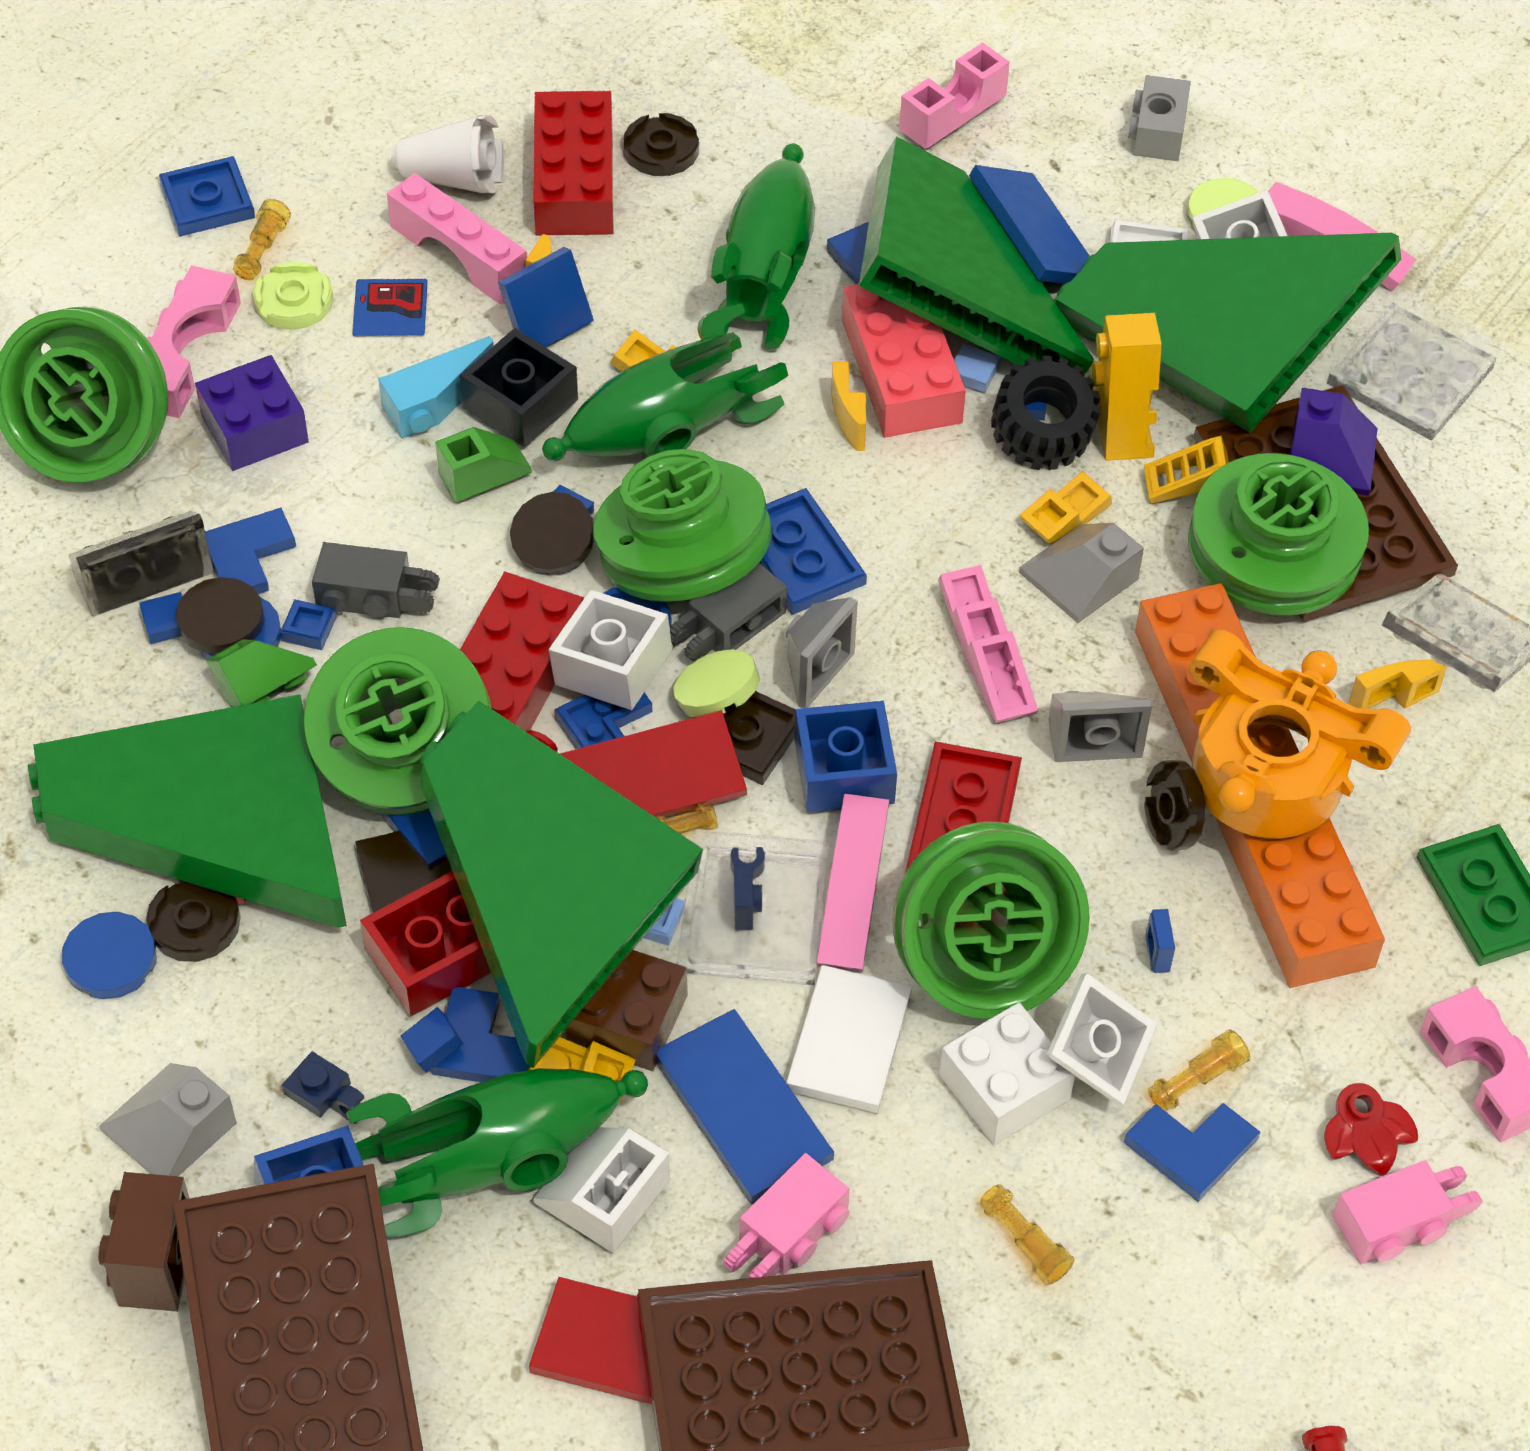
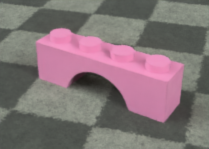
(424, 211)
(200, 306)

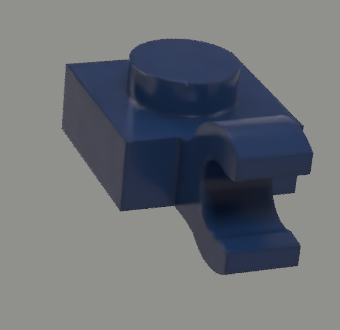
(746, 895)
(321, 1086)

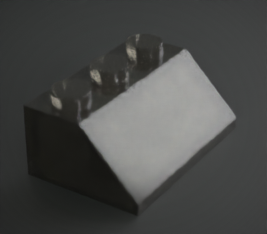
(142, 562)

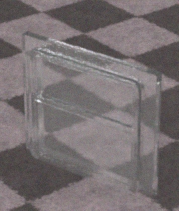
(785, 932)

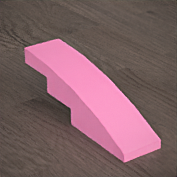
(1307, 215)
(987, 644)
(853, 883)

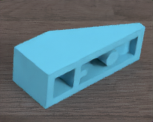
(428, 390)

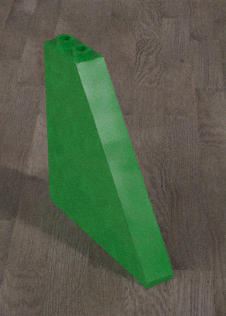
(952, 262)
(1233, 311)
(201, 800)
(548, 867)

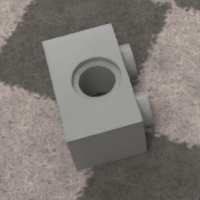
(1161, 117)

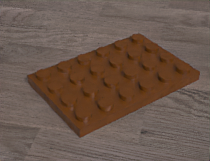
(1401, 542)
(297, 1317)
(803, 1363)

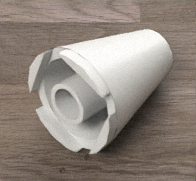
(454, 155)

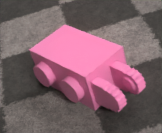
(1401, 1210)
(790, 1219)

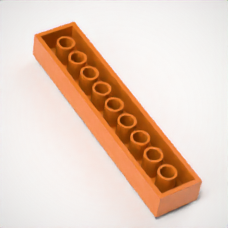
(1297, 883)

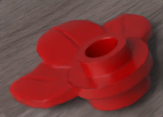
(1370, 1134)

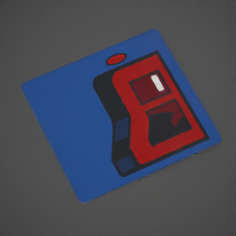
(390, 307)

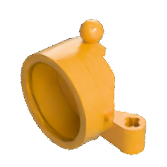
(1272, 793)

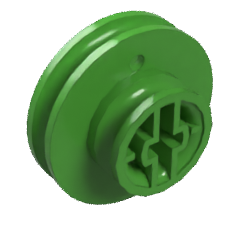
(88, 400)
(689, 525)
(1278, 533)
(354, 700)
(983, 956)

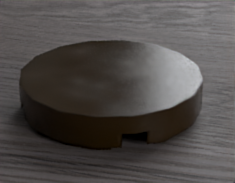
(661, 144)
(552, 533)
(219, 614)
(1175, 805)
(192, 921)

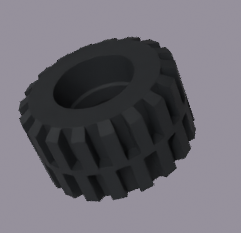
(1059, 387)

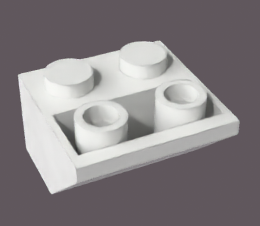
(607, 1185)

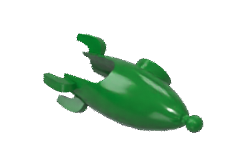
(767, 243)
(660, 407)
(487, 1135)

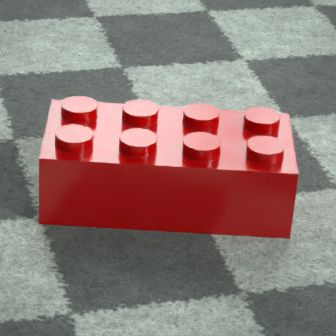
(573, 163)
(513, 645)
(425, 944)

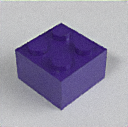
(252, 412)

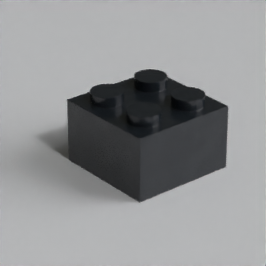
(519, 387)

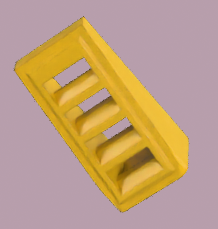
(1196, 455)

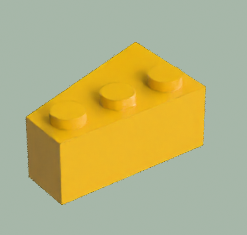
(1125, 381)

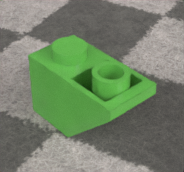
(478, 462)
(254, 669)

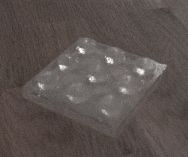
(1411, 371)
(1462, 632)

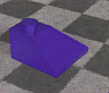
(1335, 436)

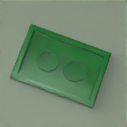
(1483, 891)

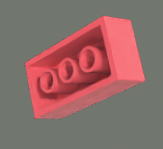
(902, 364)

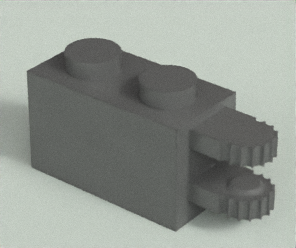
(371, 581)
(732, 614)

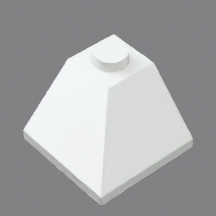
(1102, 1039)

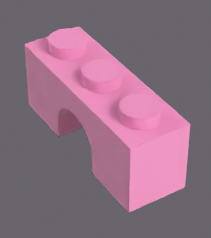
(934, 112)
(1473, 1030)

